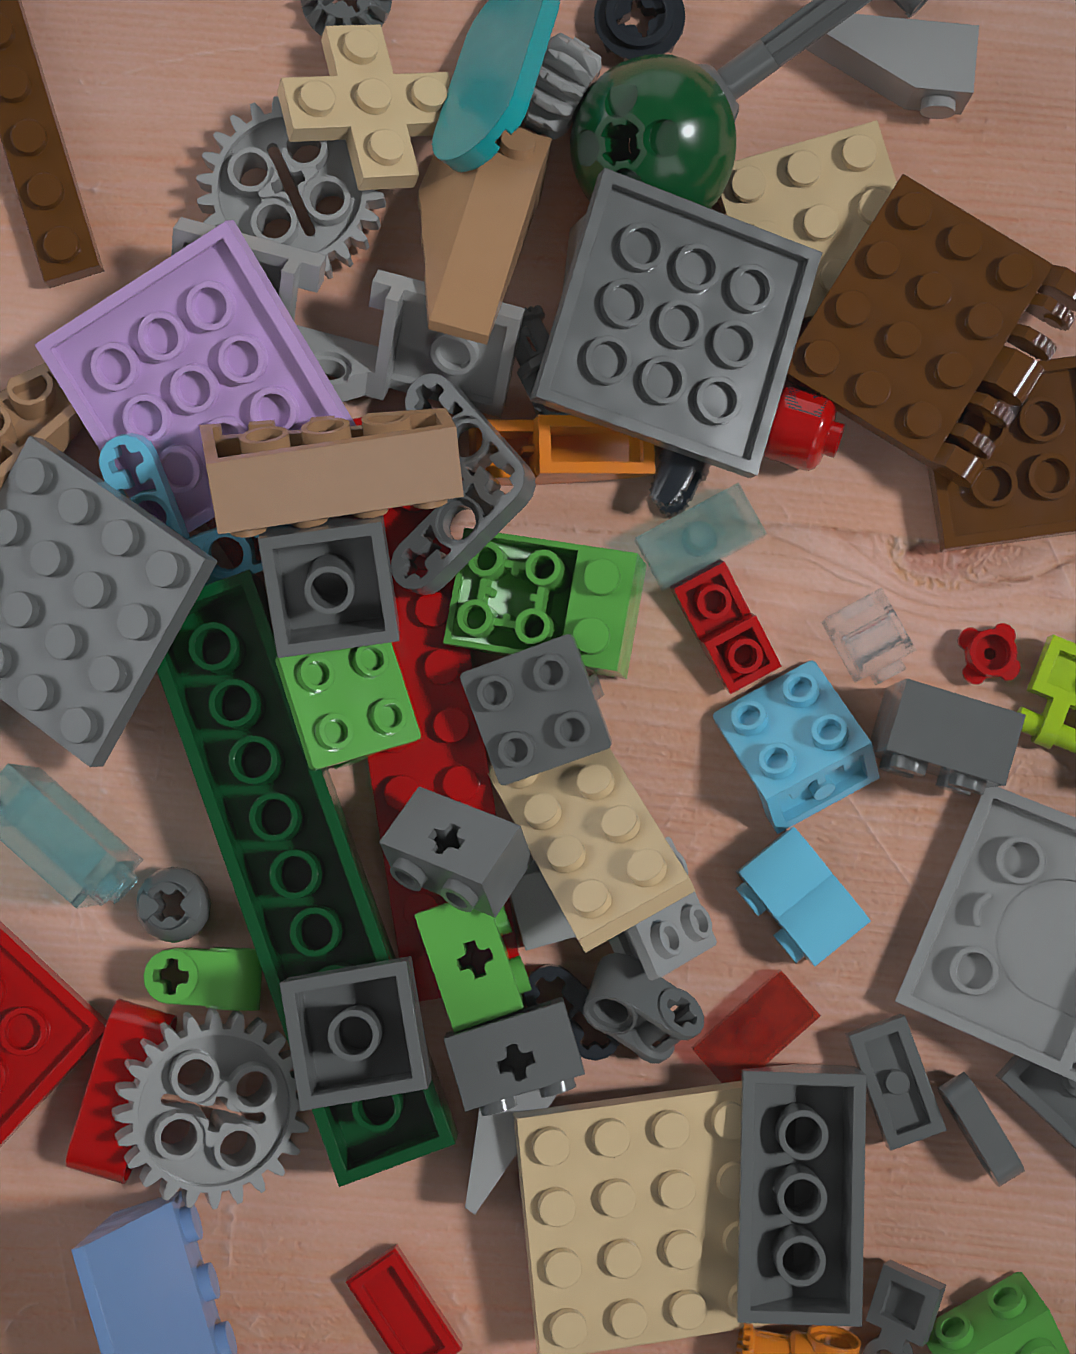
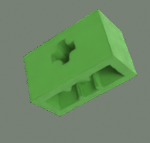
(470, 996)

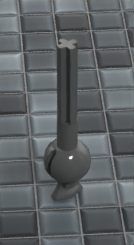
(780, 46)

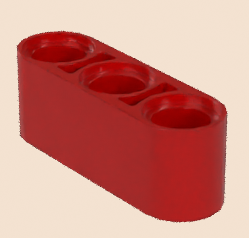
(93, 1141)

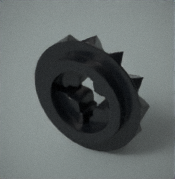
(625, 40)

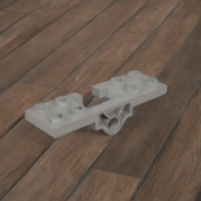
(405, 342)

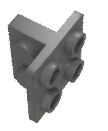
(537, 709)

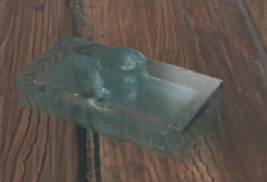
(700, 536)

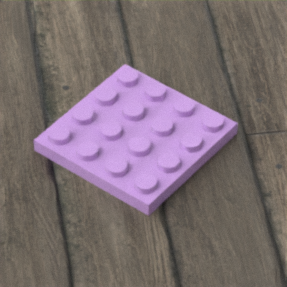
(188, 350)

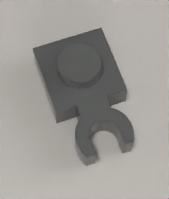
(904, 1308)

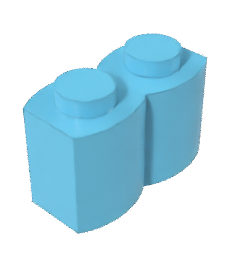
(801, 897)

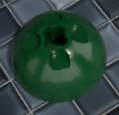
(675, 125)

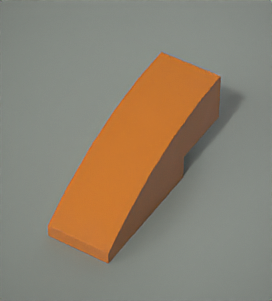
(569, 450)

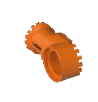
(817, 1340)

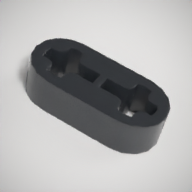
(576, 994)

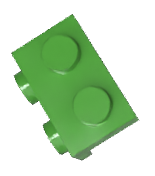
(999, 1321)

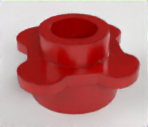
(998, 639)

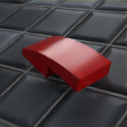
(725, 627)

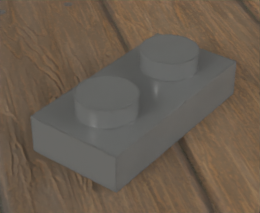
(896, 1082)

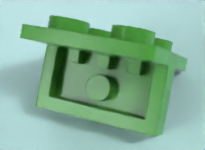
(348, 704)

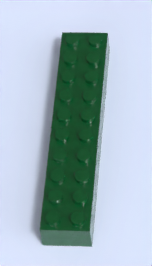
(287, 848)

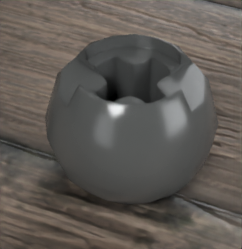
(195, 904)

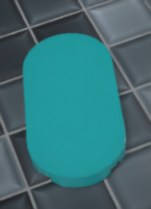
(493, 80)

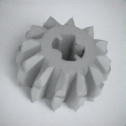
(562, 82)

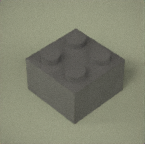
(329, 585)
(945, 736)
(356, 1033)

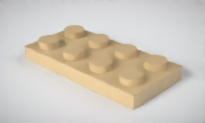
(595, 846)

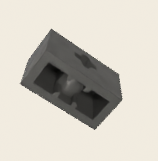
(456, 852)
(480, 1048)

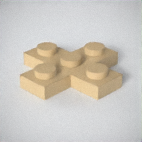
(365, 106)

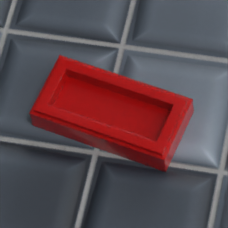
(402, 1306)

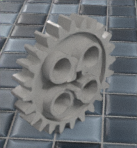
(260, 204)
(196, 1160)

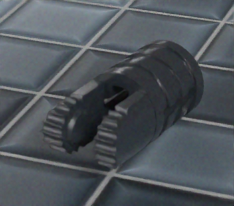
(676, 481)

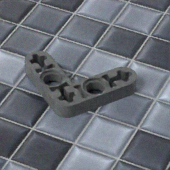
(481, 494)

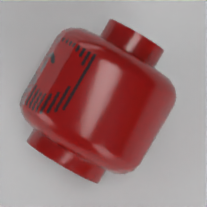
(803, 430)

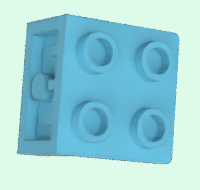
(798, 745)

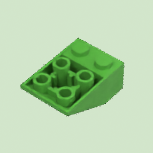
(541, 589)

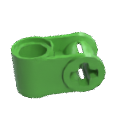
(217, 978)

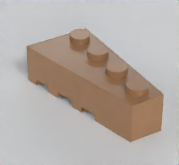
(330, 469)

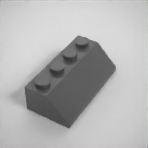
(802, 1195)

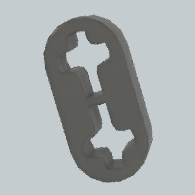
(981, 1129)

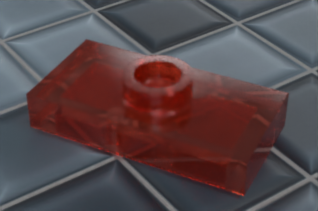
(756, 1029)

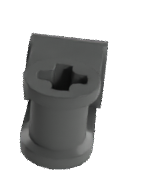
(639, 1009)

